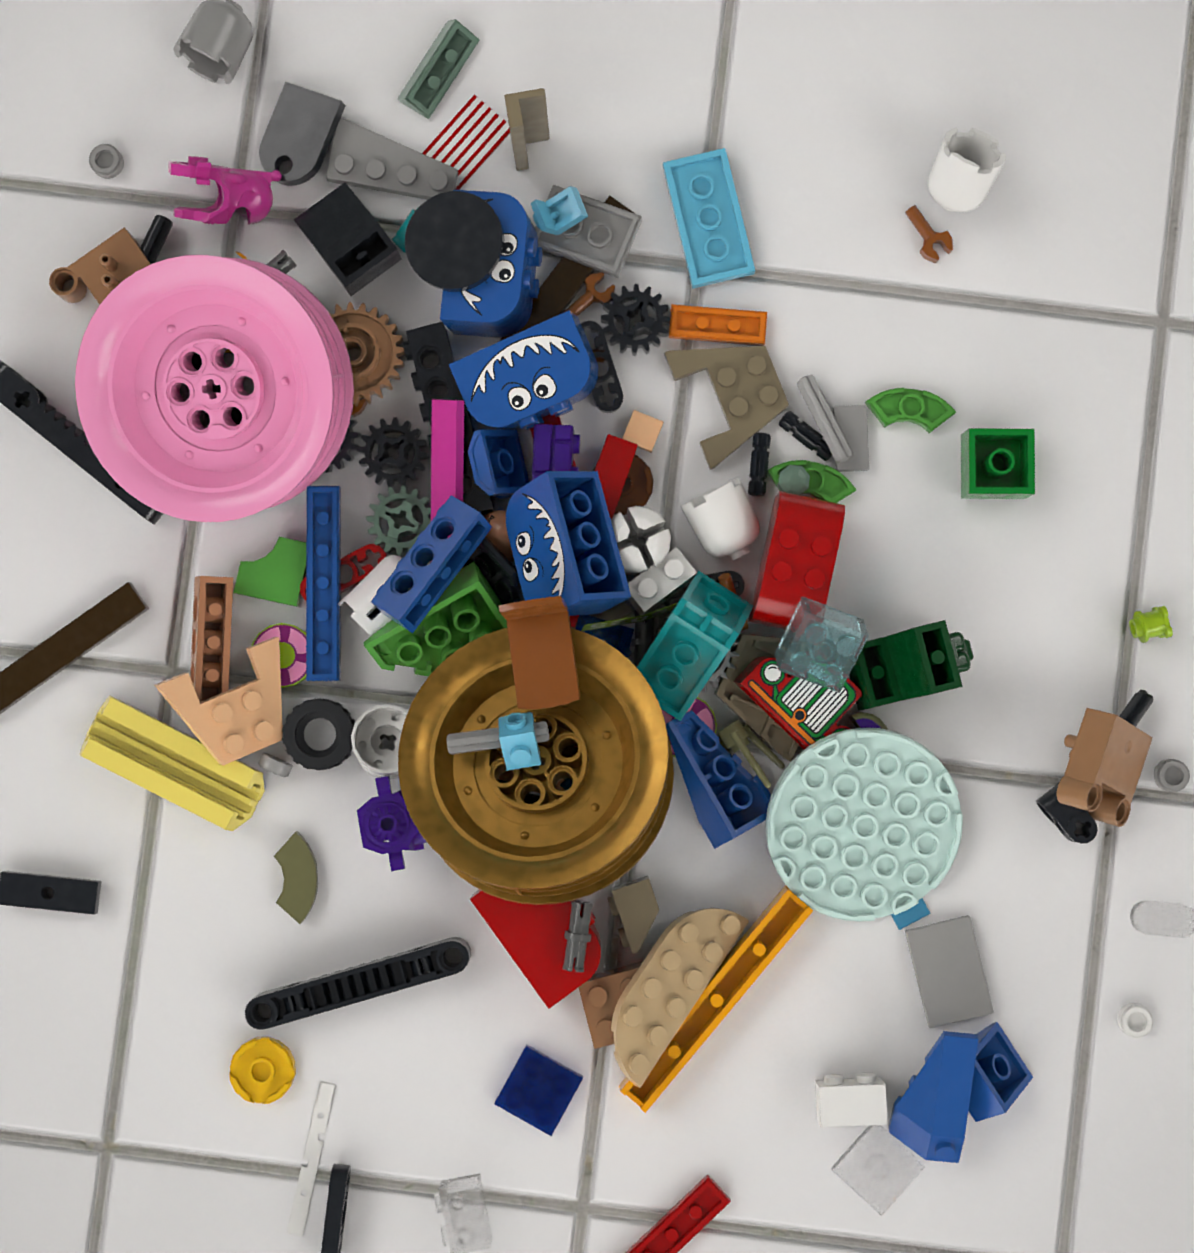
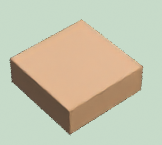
(643, 430)

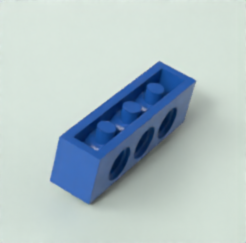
(431, 580)

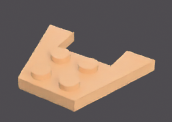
(237, 719)

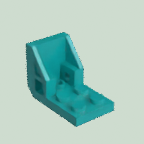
(693, 643)

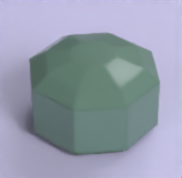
(793, 480)

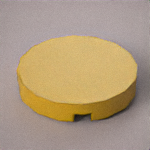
(262, 1070)

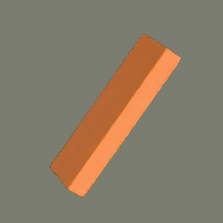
(717, 325)

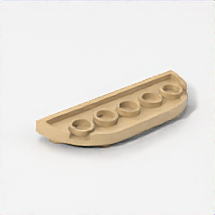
(669, 986)

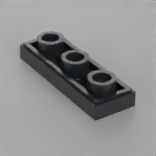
(31, 892)

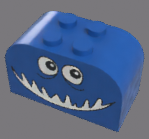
(506, 298)
(528, 374)
(566, 542)

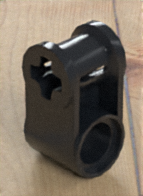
(1065, 817)

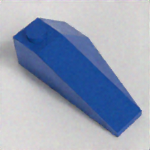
(720, 788)
(936, 1105)

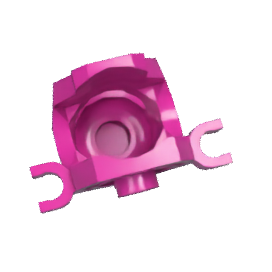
(235, 190)

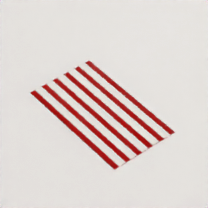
(469, 139)

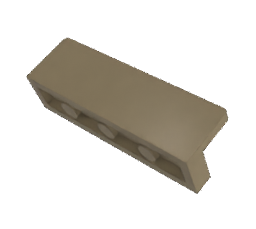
(526, 122)

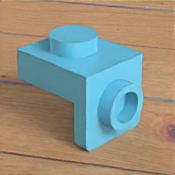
(559, 211)
(519, 741)

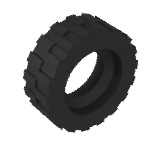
(294, 734)

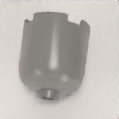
(215, 40)

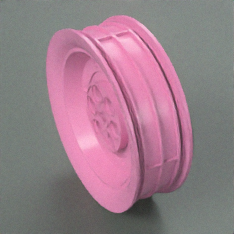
(143, 351)

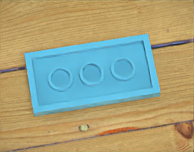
(708, 218)

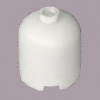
(964, 170)
(723, 520)

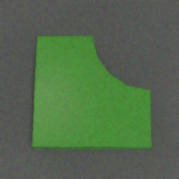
(276, 575)

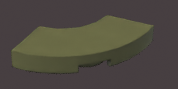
(300, 877)

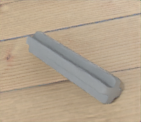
(824, 419)
(487, 739)

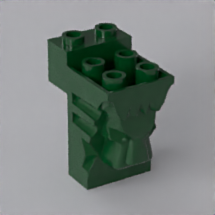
(910, 665)

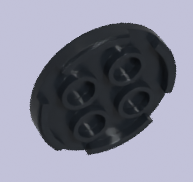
(454, 241)

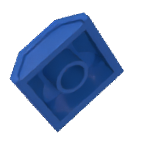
(497, 462)

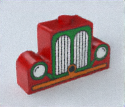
(796, 705)

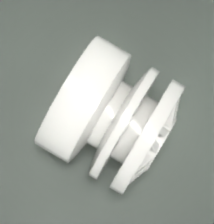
(367, 738)

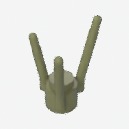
(736, 738)

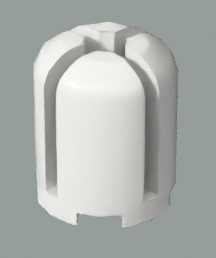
(644, 524)
(361, 596)

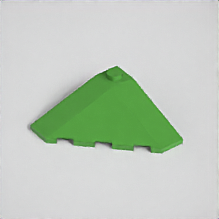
(458, 617)

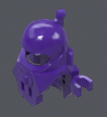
(388, 819)

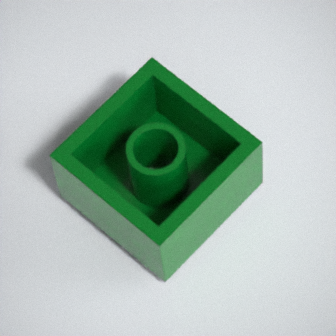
(997, 463)

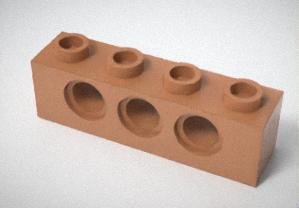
(211, 635)

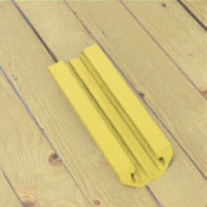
(172, 765)

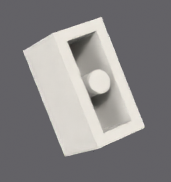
(660, 582)
(851, 1101)

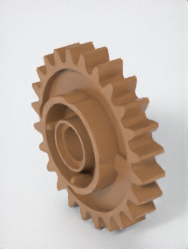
(377, 346)

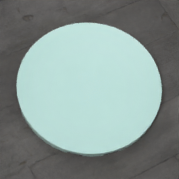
(863, 824)

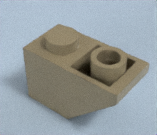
(637, 910)

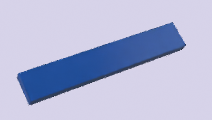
(323, 584)

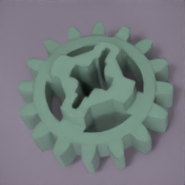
(407, 507)

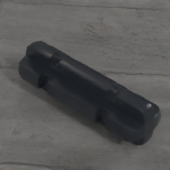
(805, 434)
(759, 464)

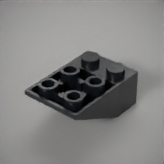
(348, 239)

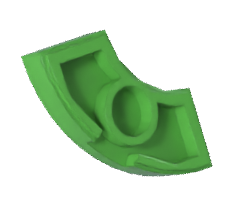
(910, 406)
(824, 481)

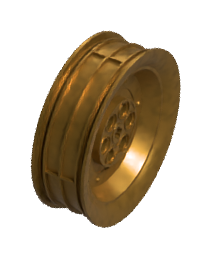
(568, 838)

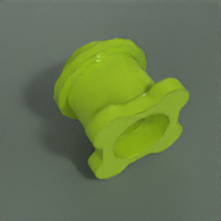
(1151, 624)

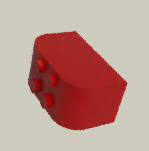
(796, 557)
(537, 943)

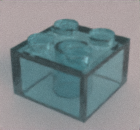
(821, 644)

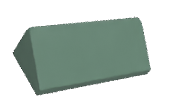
(438, 68)

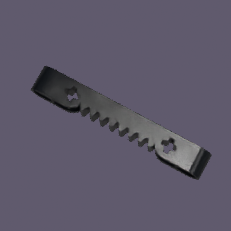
(61, 434)
(357, 983)

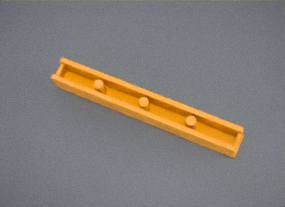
(724, 990)

